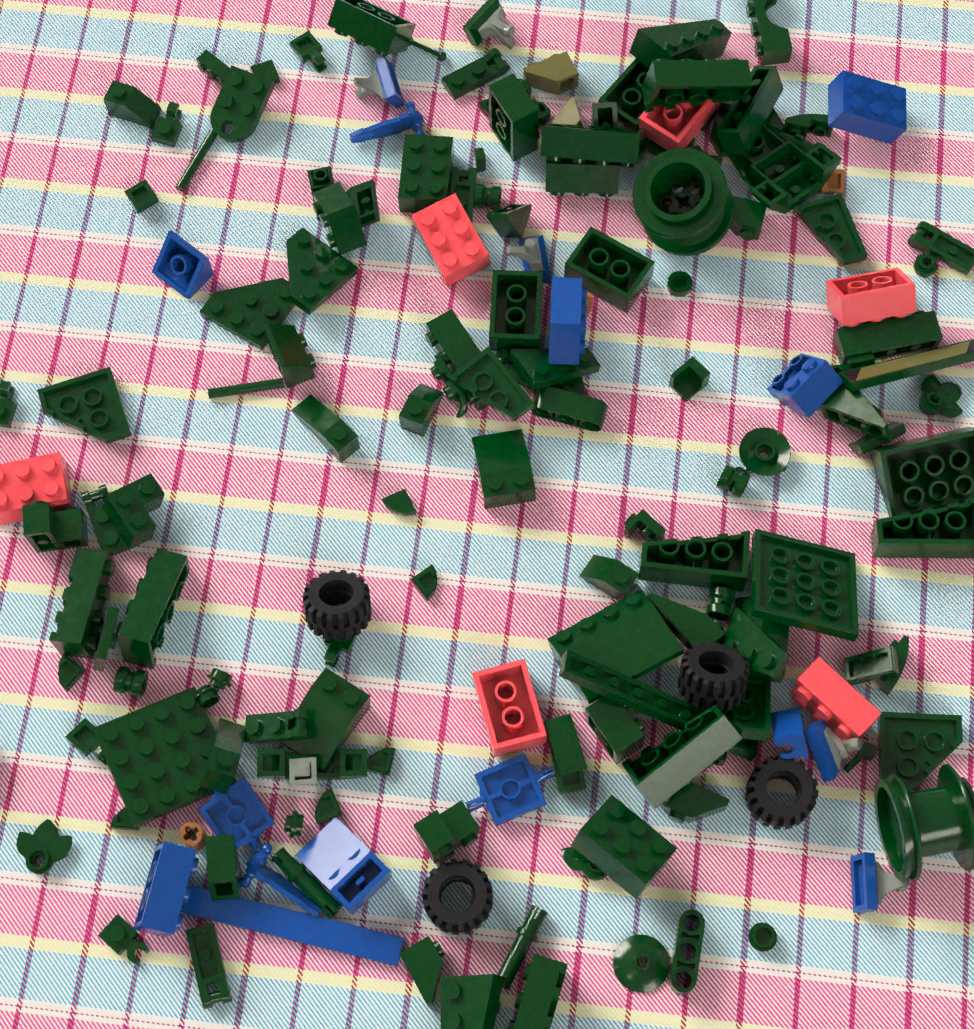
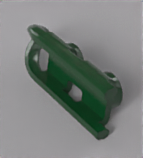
(453, 392)

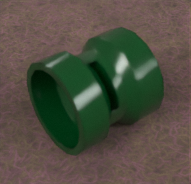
(482, 194)
(727, 479)
(720, 603)
(130, 681)

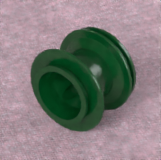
(676, 228)
(925, 822)

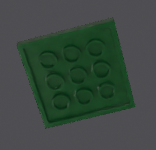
(804, 585)
(158, 755)

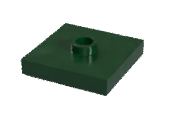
(107, 640)

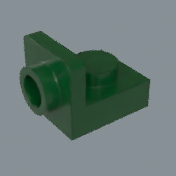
(649, 528)

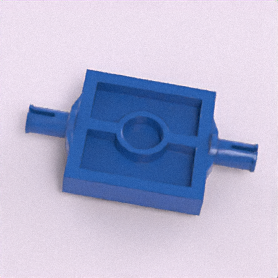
(510, 789)
(238, 814)

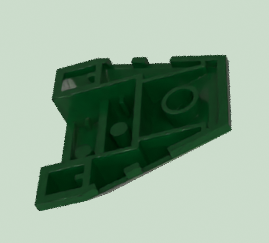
(784, 168)

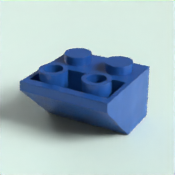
(805, 384)

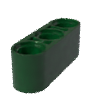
(570, 408)
(694, 940)

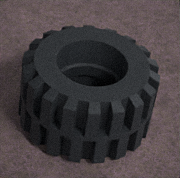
(337, 620)
(713, 676)
(769, 811)
(457, 872)

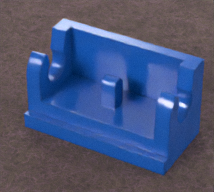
(789, 729)

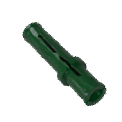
(298, 874)
(521, 945)

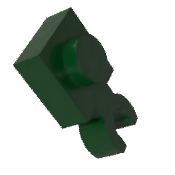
(121, 937)

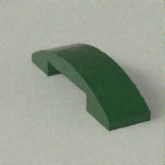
(344, 765)

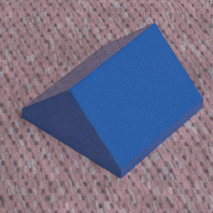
(182, 266)

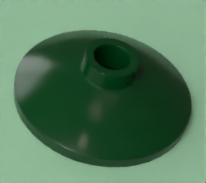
(766, 441)
(641, 978)

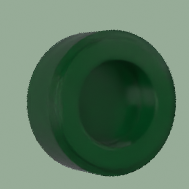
(679, 283)

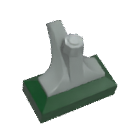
(489, 23)

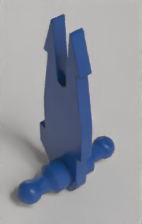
(405, 121)
(258, 869)

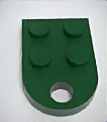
(240, 103)

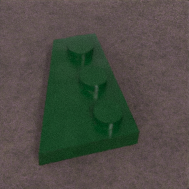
(833, 227)
(540, 374)
(493, 384)
(759, 649)

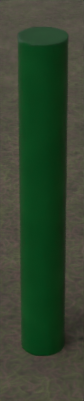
(196, 161)
(245, 388)

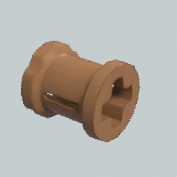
(185, 838)

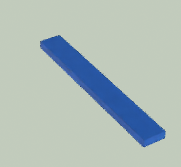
(295, 926)

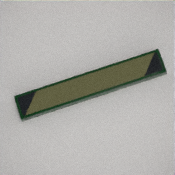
(908, 365)

